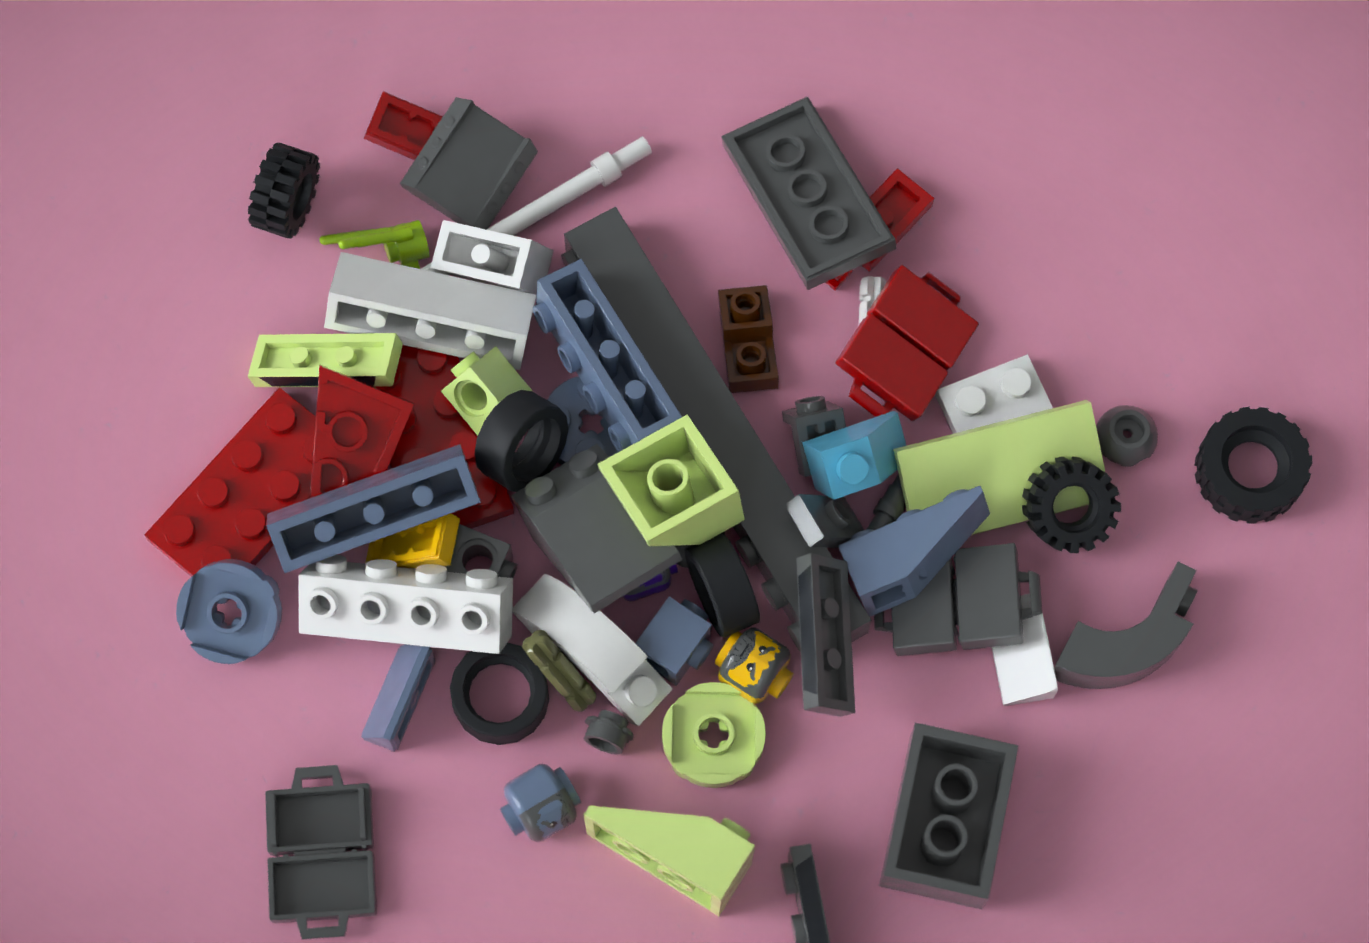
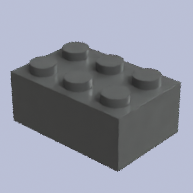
(949, 816)

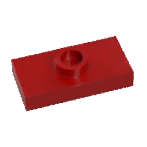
(401, 126)

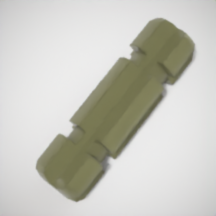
(559, 670)

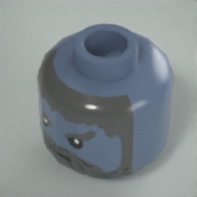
(540, 802)

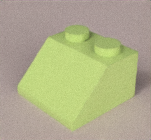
(674, 487)

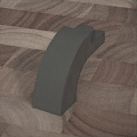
(1122, 657)

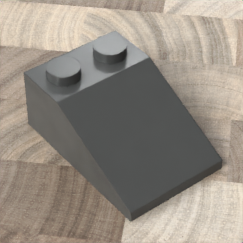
(589, 532)

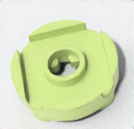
(692, 714)

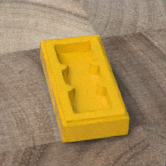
(418, 545)

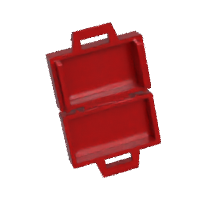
(906, 344)

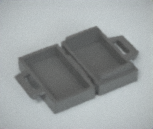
(980, 601)
(321, 876)

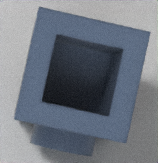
(677, 639)

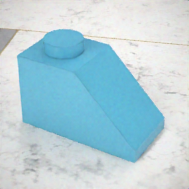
(855, 455)

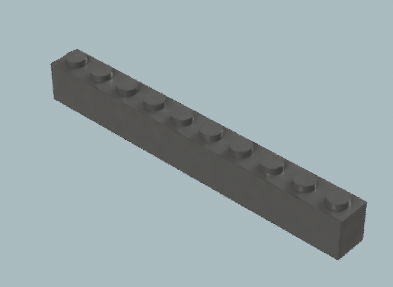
(697, 390)

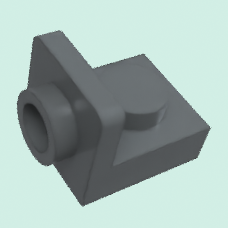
(810, 420)

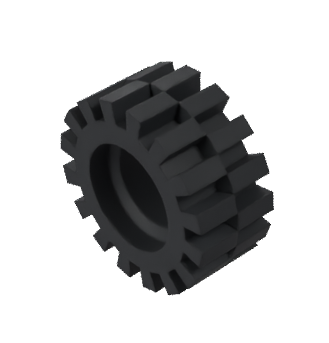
(283, 190)
(1095, 521)

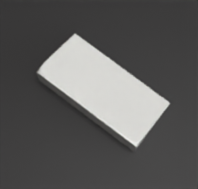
(1026, 669)

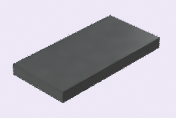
(808, 193)

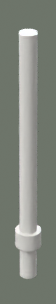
(603, 171)

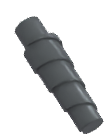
(889, 506)

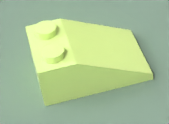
(681, 850)

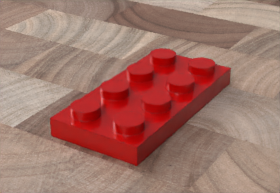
(439, 426)
(229, 500)

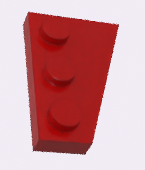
(353, 430)

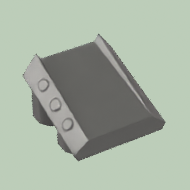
(469, 165)

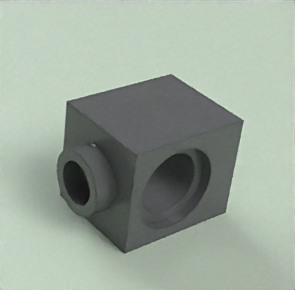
(472, 543)

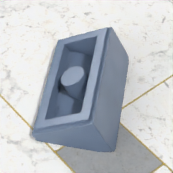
(399, 696)

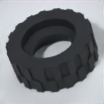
(1266, 429)

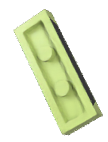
(296, 358)

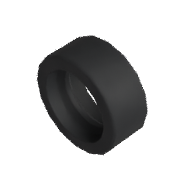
(506, 427)
(722, 585)
(490, 731)

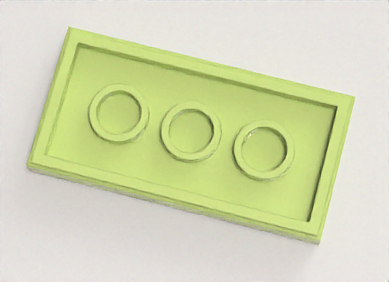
(1001, 461)

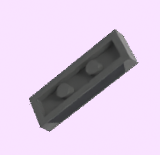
(825, 635)
(801, 879)

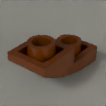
(748, 339)

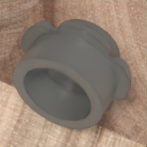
(608, 732)

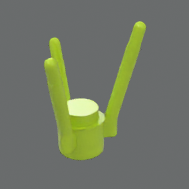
(401, 242)

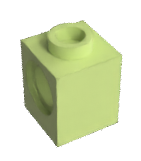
(482, 385)

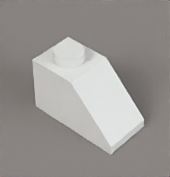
(491, 257)

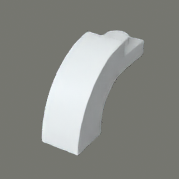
(594, 647)

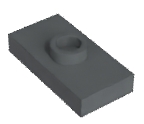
(823, 520)

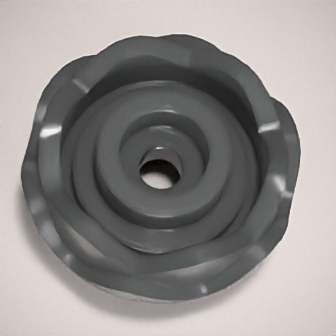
(1125, 450)

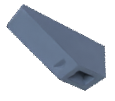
(905, 555)

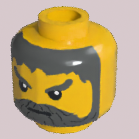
(754, 665)

